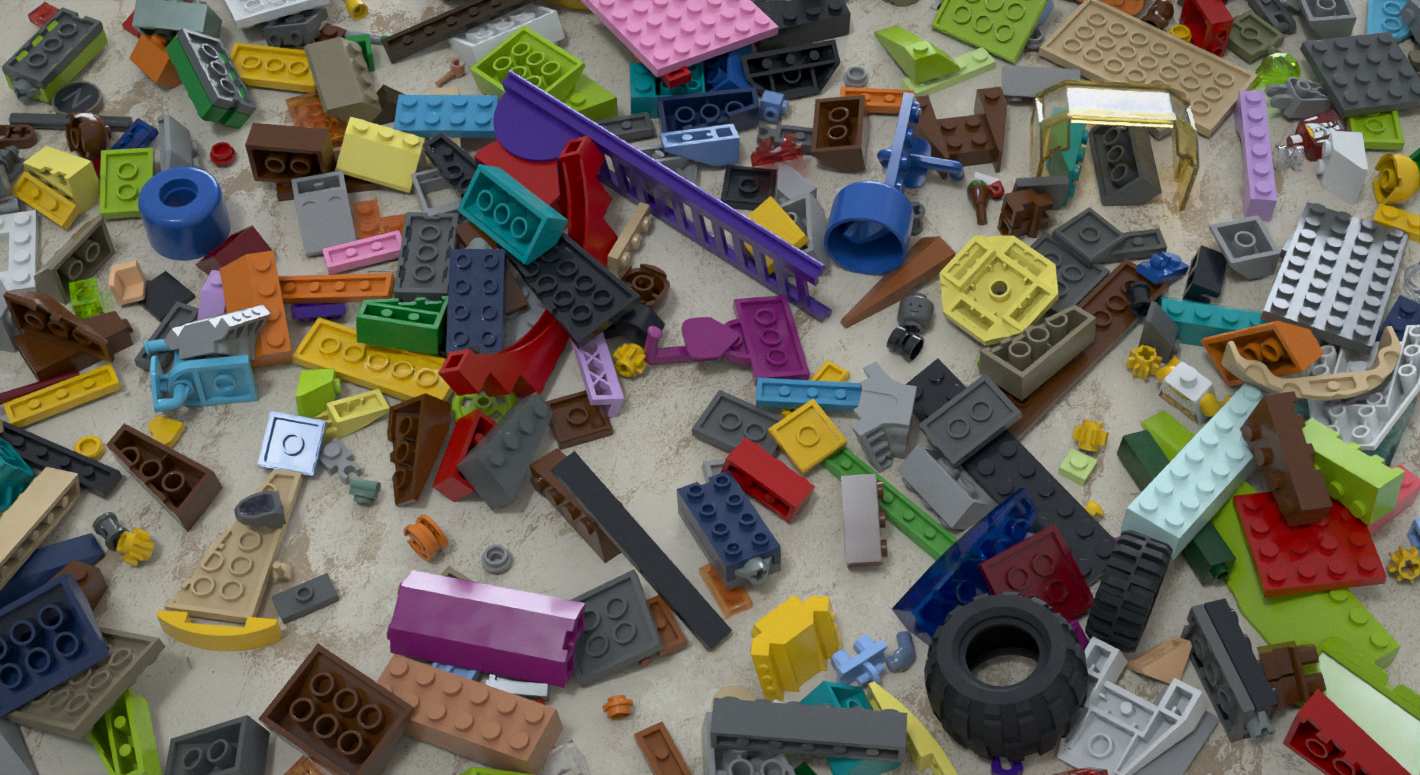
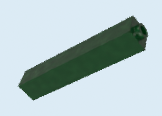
(1207, 550)

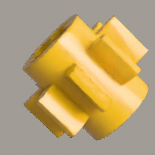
(629, 360)
(1143, 362)
(1090, 435)
(135, 546)
(1398, 562)

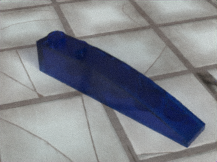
(955, 574)

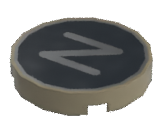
(77, 97)

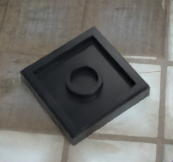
(747, 186)

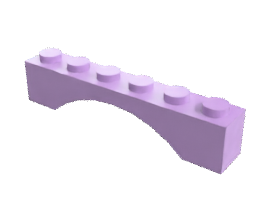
(1259, 179)

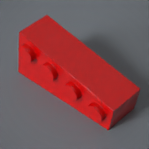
(1336, 743)

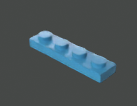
(796, 393)

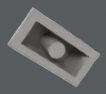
(792, 184)

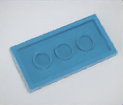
(452, 114)

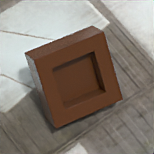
(329, 32)

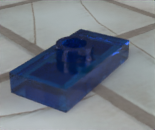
(137, 136)

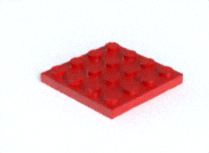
(1307, 556)

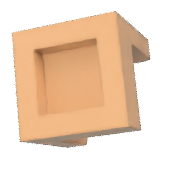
(127, 282)

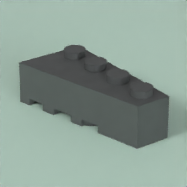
(505, 452)

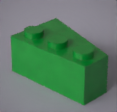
(404, 325)

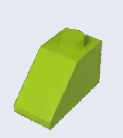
(316, 390)

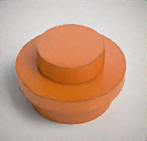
(618, 707)

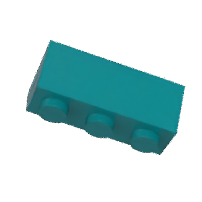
(847, 696)

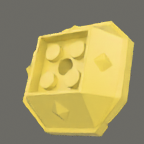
(994, 266)

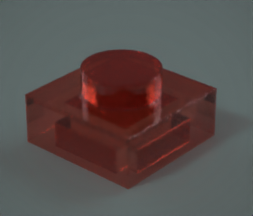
(42, 14)

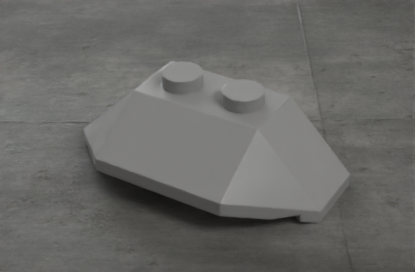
(176, 144)
(683, 166)

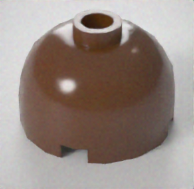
(87, 134)
(649, 283)

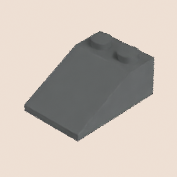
(221, 749)

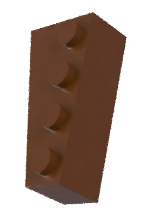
(168, 476)

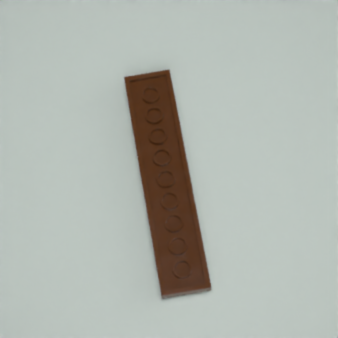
(1113, 320)

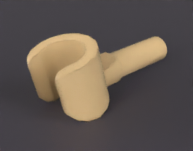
(281, 570)

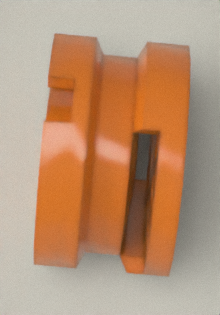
(425, 537)

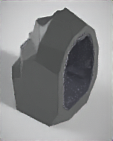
(261, 510)

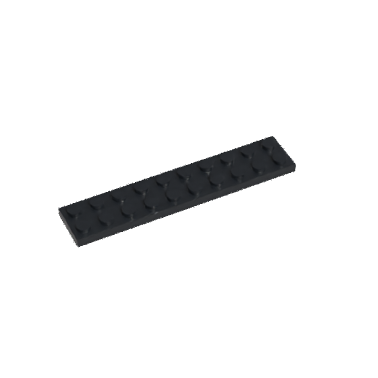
(1007, 466)

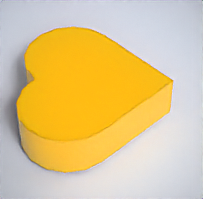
(166, 430)

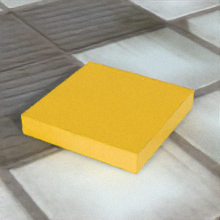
(807, 436)

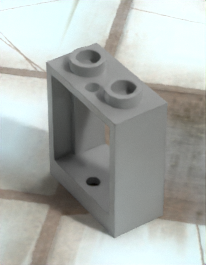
(428, 182)

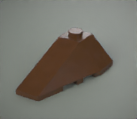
(417, 435)

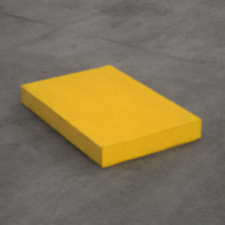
(777, 221)

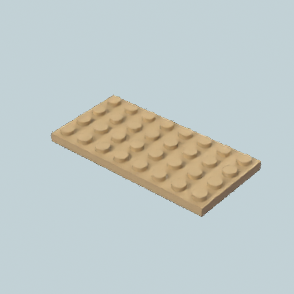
(1125, 49)

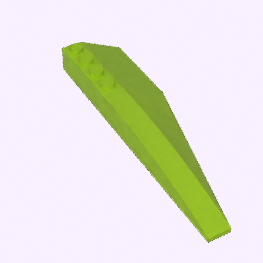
(1286, 617)

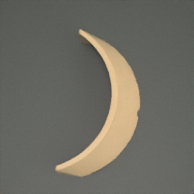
(1321, 386)

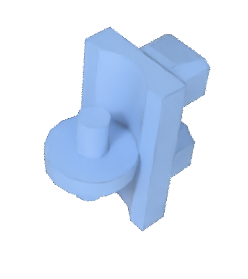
(864, 666)

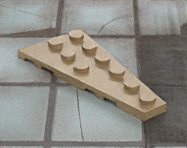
(239, 563)

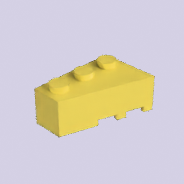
(67, 175)

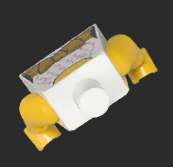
(1188, 391)

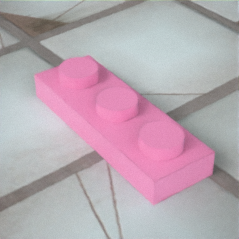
(362, 252)

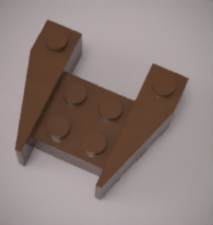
(969, 138)

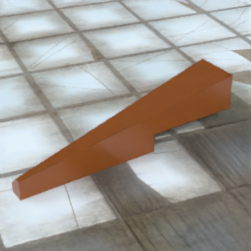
(921, 263)

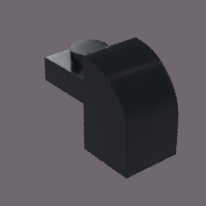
(635, 325)

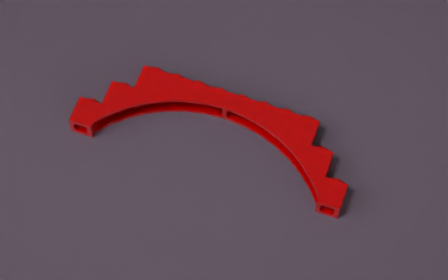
(532, 358)

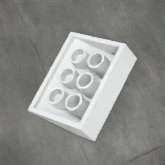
(481, 40)

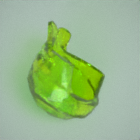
(1277, 69)

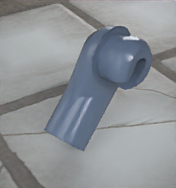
(904, 654)

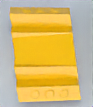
(793, 644)

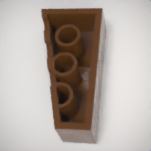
(1286, 459)
(568, 507)

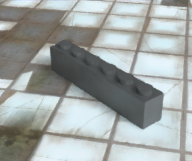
(808, 729)

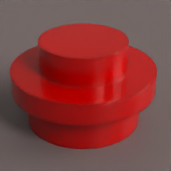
(222, 153)

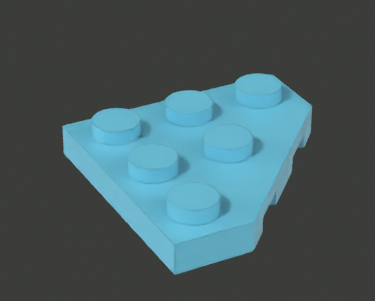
(1385, 17)

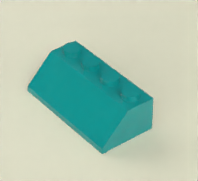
(511, 214)
(1202, 319)

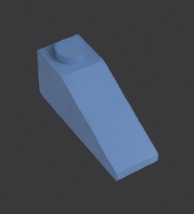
(707, 145)

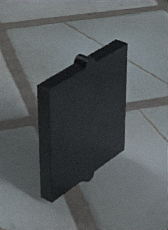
(163, 294)

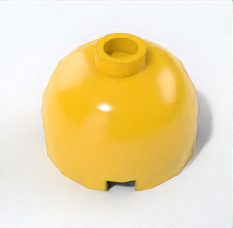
(1396, 180)

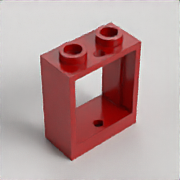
(1219, 20)

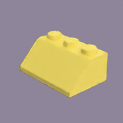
(379, 154)

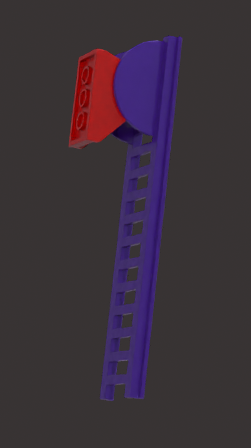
(533, 133)

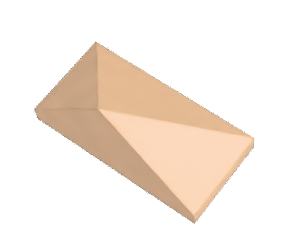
(1164, 660)

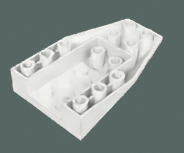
(1372, 414)

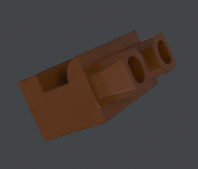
(1024, 213)
(1286, 674)

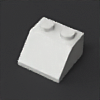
(1343, 165)

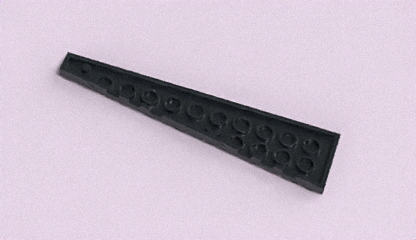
(565, 278)

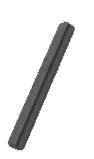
(58, 121)

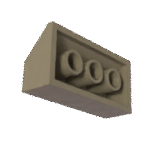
(343, 79)

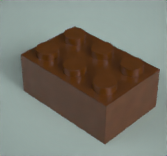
(288, 152)

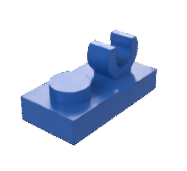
(1162, 267)

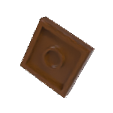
(577, 421)

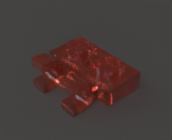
(787, 151)

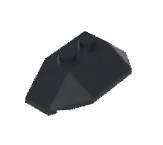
(792, 70)

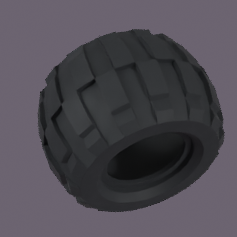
(1015, 717)

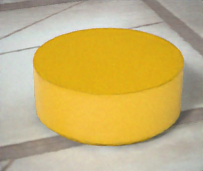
(90, 446)

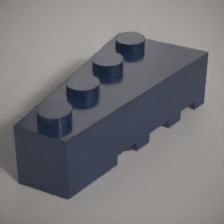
(709, 110)

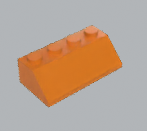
(255, 282)
(1277, 344)

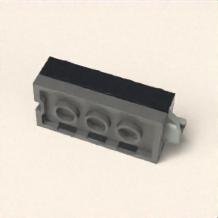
(425, 256)
(1230, 671)

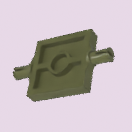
(1253, 36)

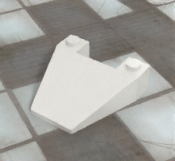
(1120, 728)

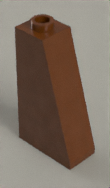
(50, 359)

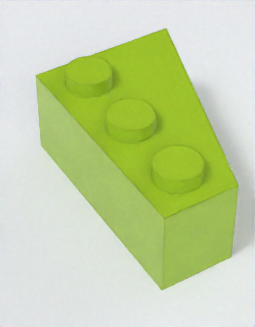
(127, 737)

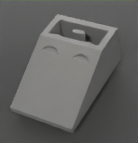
(323, 211)

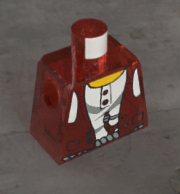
(1314, 131)

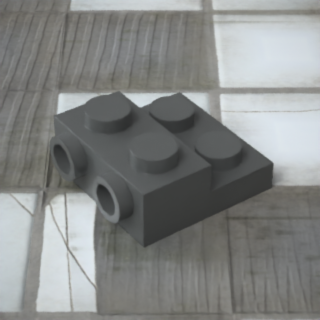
(295, 29)

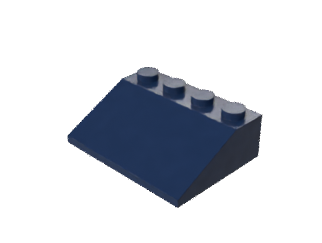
(46, 641)

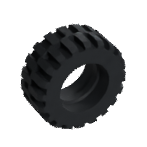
(1128, 590)

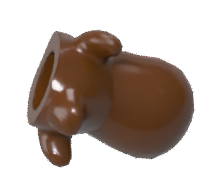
(1159, 14)

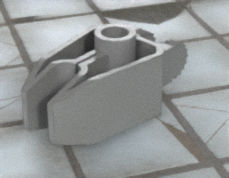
(1298, 97)

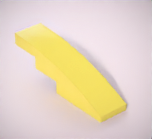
(352, 413)
(919, 742)

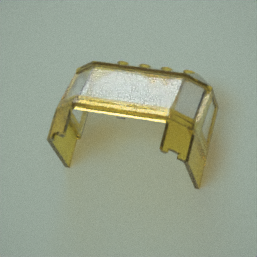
(1119, 106)

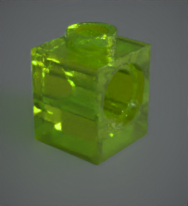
(86, 298)

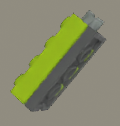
(54, 55)

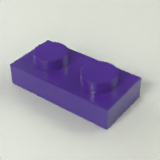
(308, 312)

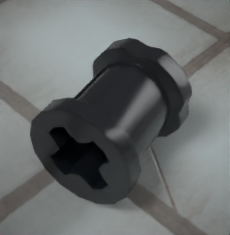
(1139, 297)

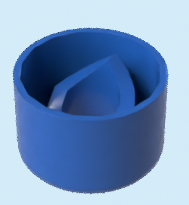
(184, 213)
(869, 228)

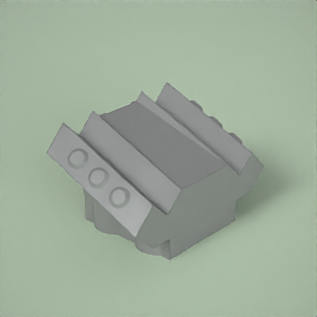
(219, 335)
(883, 417)

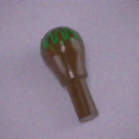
(978, 194)

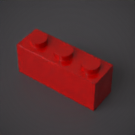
(465, 437)
(768, 480)

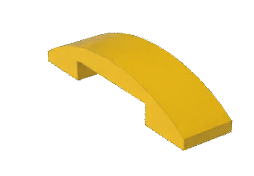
(255, 634)

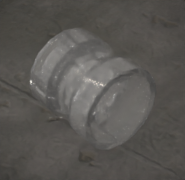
(1288, 157)

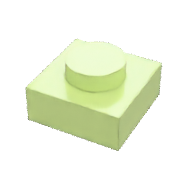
(1077, 467)

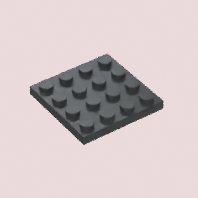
(1364, 73)

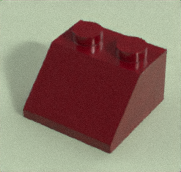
(235, 246)

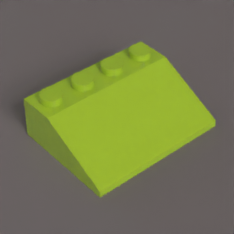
(532, 59)

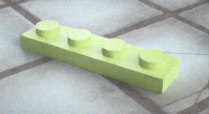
(970, 65)

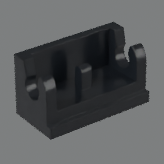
(1205, 275)

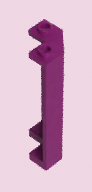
(486, 628)

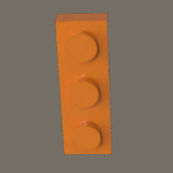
(878, 99)

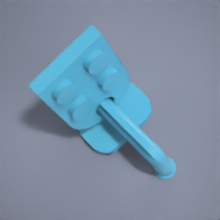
(200, 381)

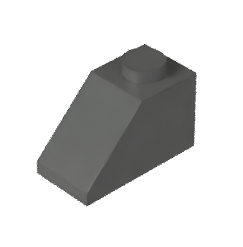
(1160, 333)

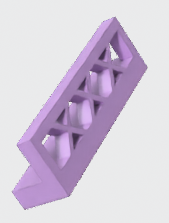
(603, 375)

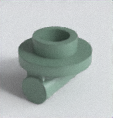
(364, 490)

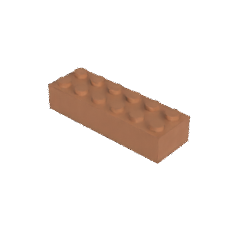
(473, 717)

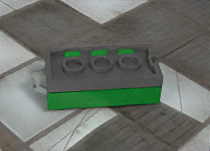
(210, 78)

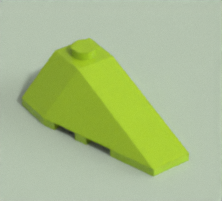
(915, 55)

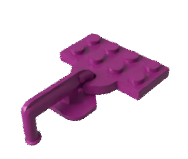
(758, 337)

